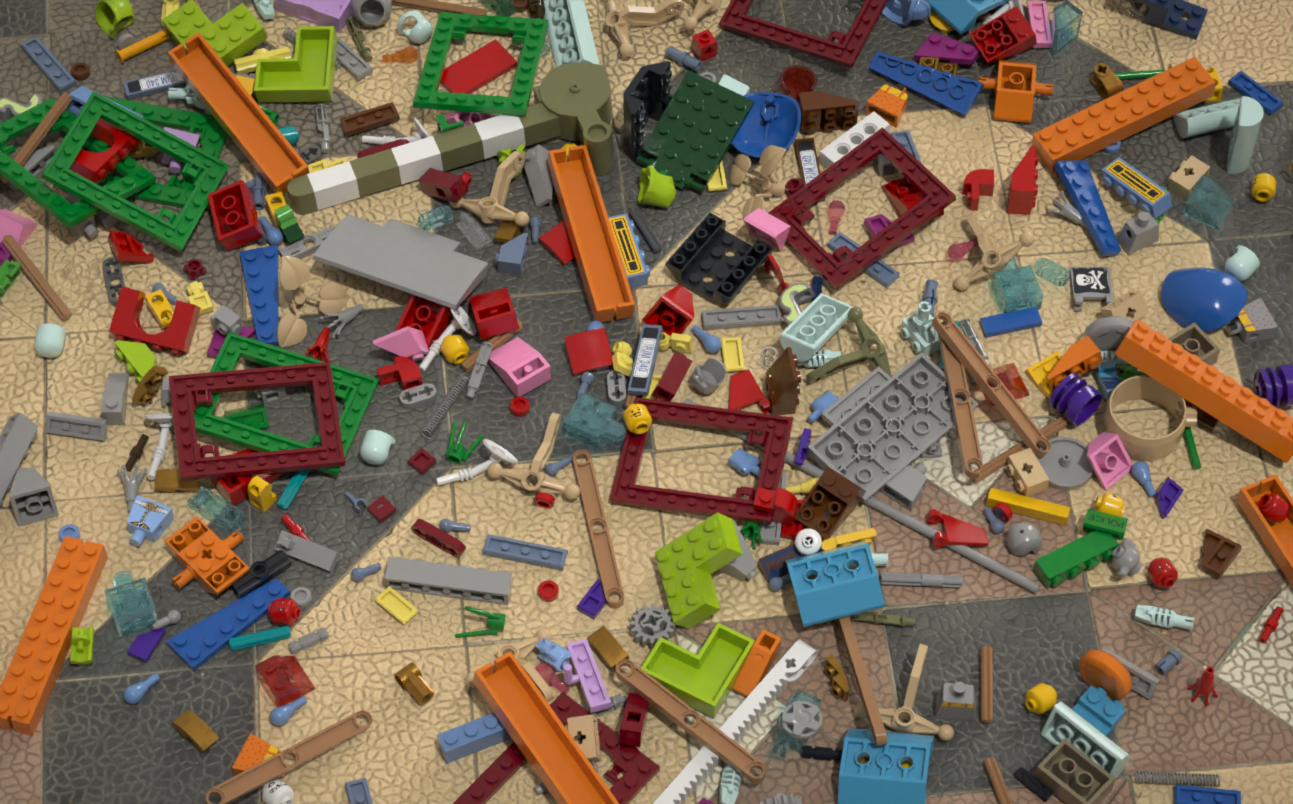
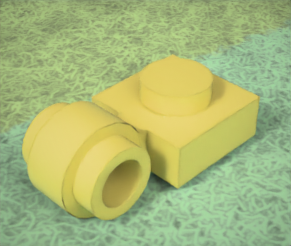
(199, 297)
(679, 342)
(621, 360)

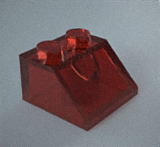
(283, 679)

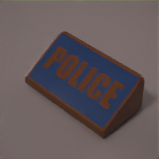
(774, 563)

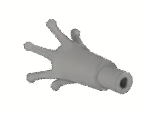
(1067, 210)
(342, 318)
(131, 484)

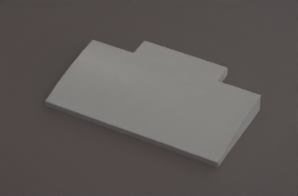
(403, 259)
(885, 424)

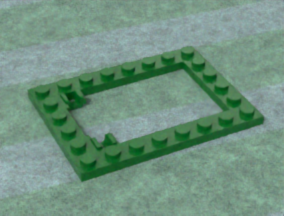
(455, 26)
(211, 139)
(206, 173)
(134, 174)
(356, 399)

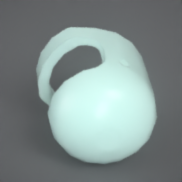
(420, 32)
(1242, 264)
(49, 340)
(376, 447)

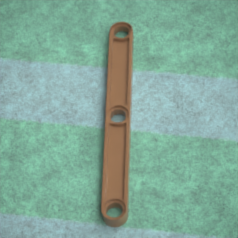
(1000, 394)
(962, 411)
(600, 540)
(862, 681)
(701, 730)
(302, 753)

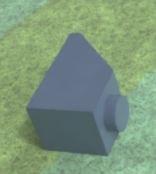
(512, 255)

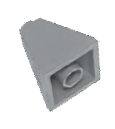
(32, 497)
(744, 565)

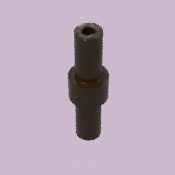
(136, 452)

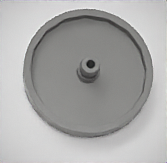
(1066, 464)

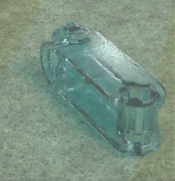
(217, 510)

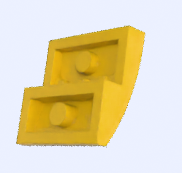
(1039, 372)

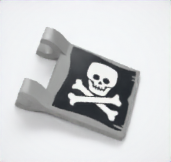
(1090, 284)

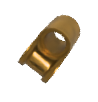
(1106, 81)

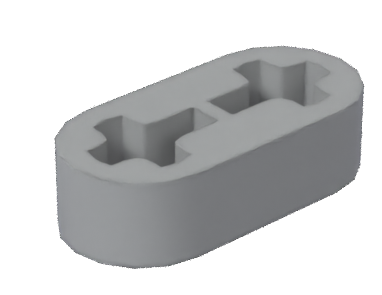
(621, 388)
(418, 396)

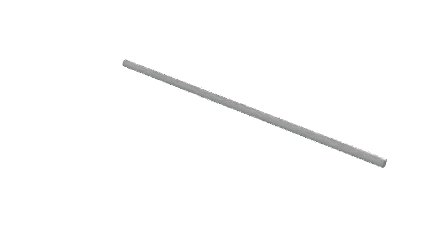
(914, 524)

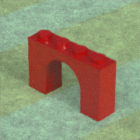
(97, 165)
(175, 337)

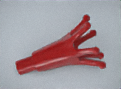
(320, 346)
(1204, 685)

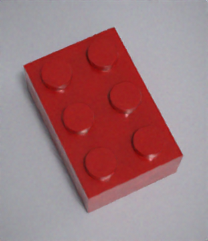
(235, 215)

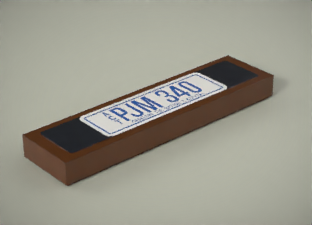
(807, 160)

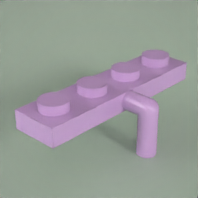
(587, 675)

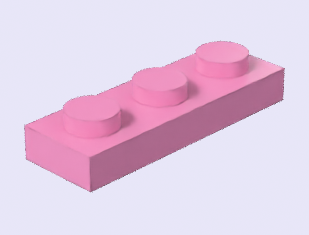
(1040, 23)

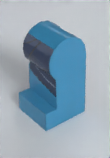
(1107, 378)

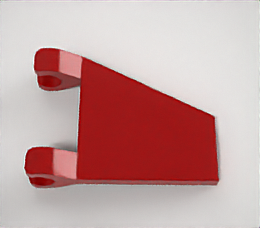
(770, 263)
(746, 392)
(956, 531)

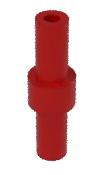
(295, 529)
(1271, 624)

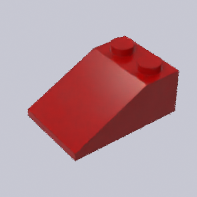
(425, 316)

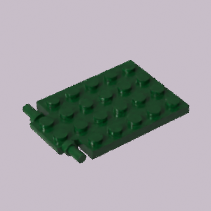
(695, 131)

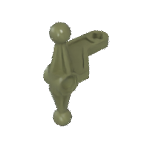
(867, 338)

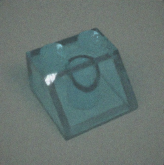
(1064, 25)
(1208, 203)

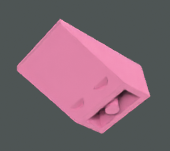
(520, 366)

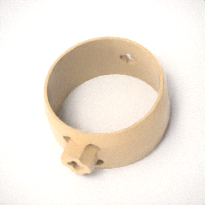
(1148, 389)

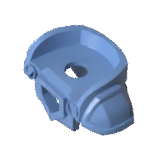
(905, 11)

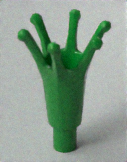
(752, 529)

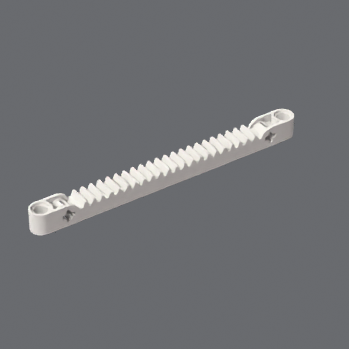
(788, 670)

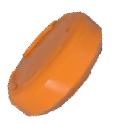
(1107, 672)

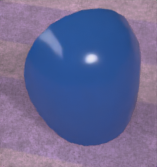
(771, 121)
(1203, 297)

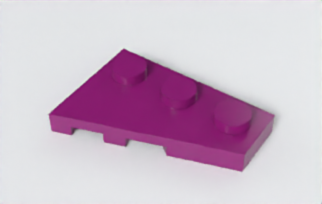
(947, 49)

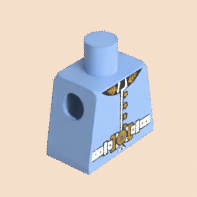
(148, 520)

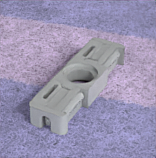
(299, 250)

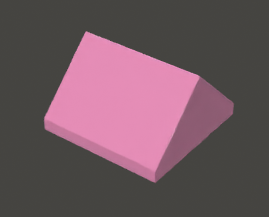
(16, 226)
(767, 228)

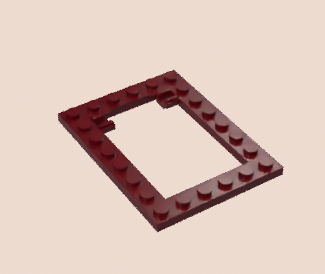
(843, 52)
(832, 266)
(186, 396)
(775, 441)
(629, 761)

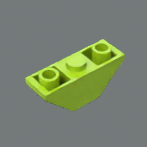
(136, 356)

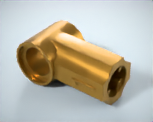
(411, 679)

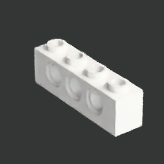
(852, 139)

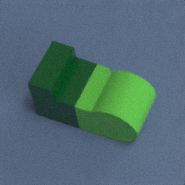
(288, 224)

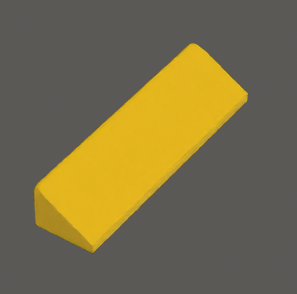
(1030, 506)

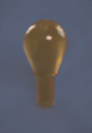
(408, 54)

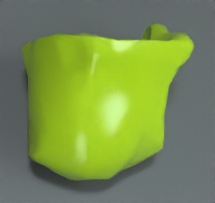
(113, 15)
(656, 188)

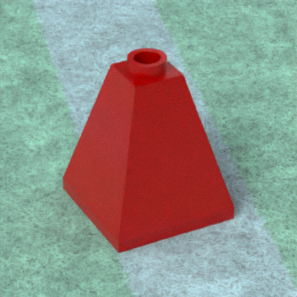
(672, 311)

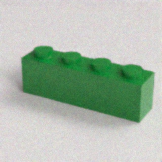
(1075, 558)

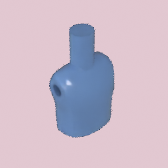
(821, 404)
(744, 462)

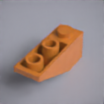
(1077, 359)
(757, 663)

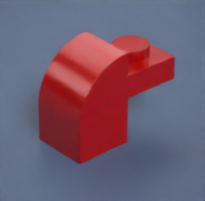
(976, 184)
(402, 370)
(780, 503)

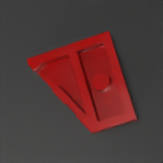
(127, 248)

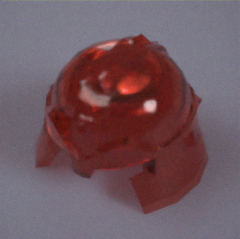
(796, 80)

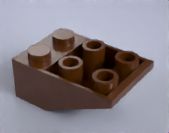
(826, 112)
(783, 384)
(829, 503)

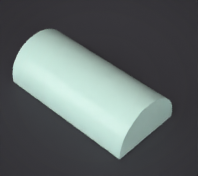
(1206, 118)
(1244, 135)
(815, 326)
(1069, 725)

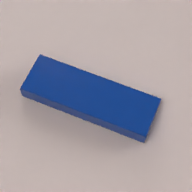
(1248, 87)
(1011, 321)
(1202, 795)

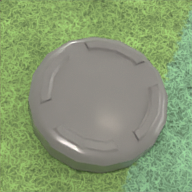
(1108, 332)

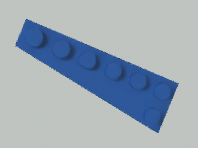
(941, 87)
(1084, 193)
(262, 283)
(213, 633)

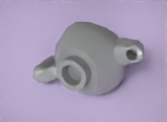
(1126, 558)

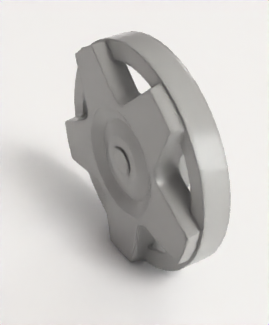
(802, 719)

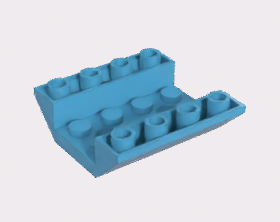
(963, 13)
(837, 589)
(883, 777)

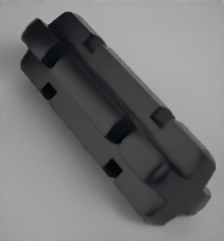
(822, 753)
(1033, 784)

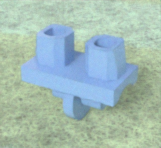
(553, 654)

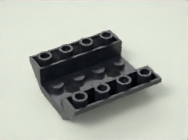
(645, 99)
(704, 257)

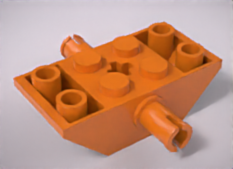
(1015, 90)
(206, 557)

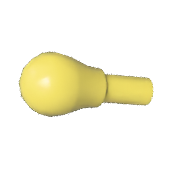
(804, 488)

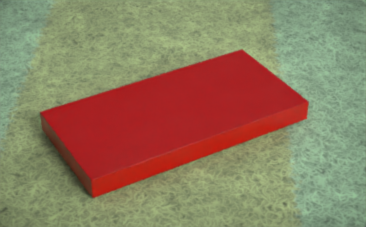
(478, 68)

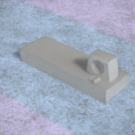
(76, 426)
(306, 550)
(1142, 681)

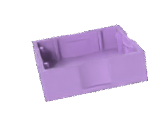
(318, 11)

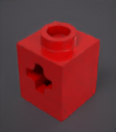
(702, 42)

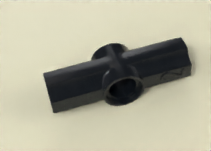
(270, 568)

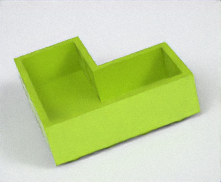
(228, 36)
(304, 77)
(688, 567)
(704, 678)

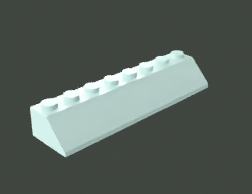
(570, 32)

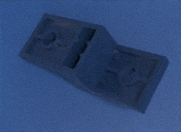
(1169, 13)

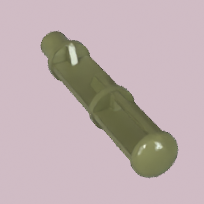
(359, 37)
(883, 618)

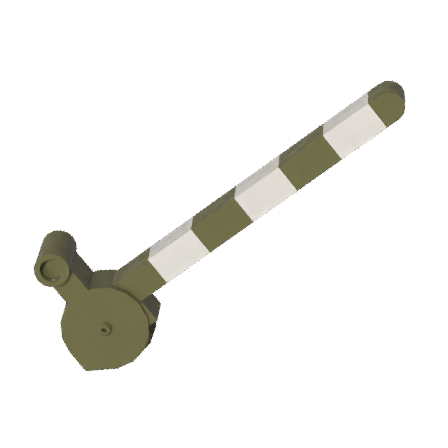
(569, 105)

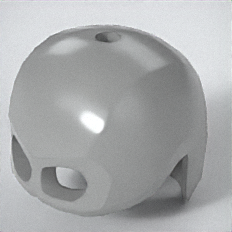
(708, 376)
(1024, 542)

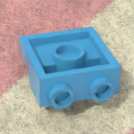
(1100, 710)

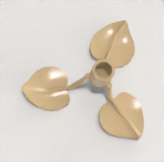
(768, 161)
(291, 276)

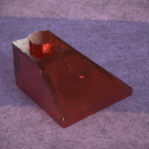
(1011, 379)

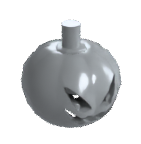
(372, 12)

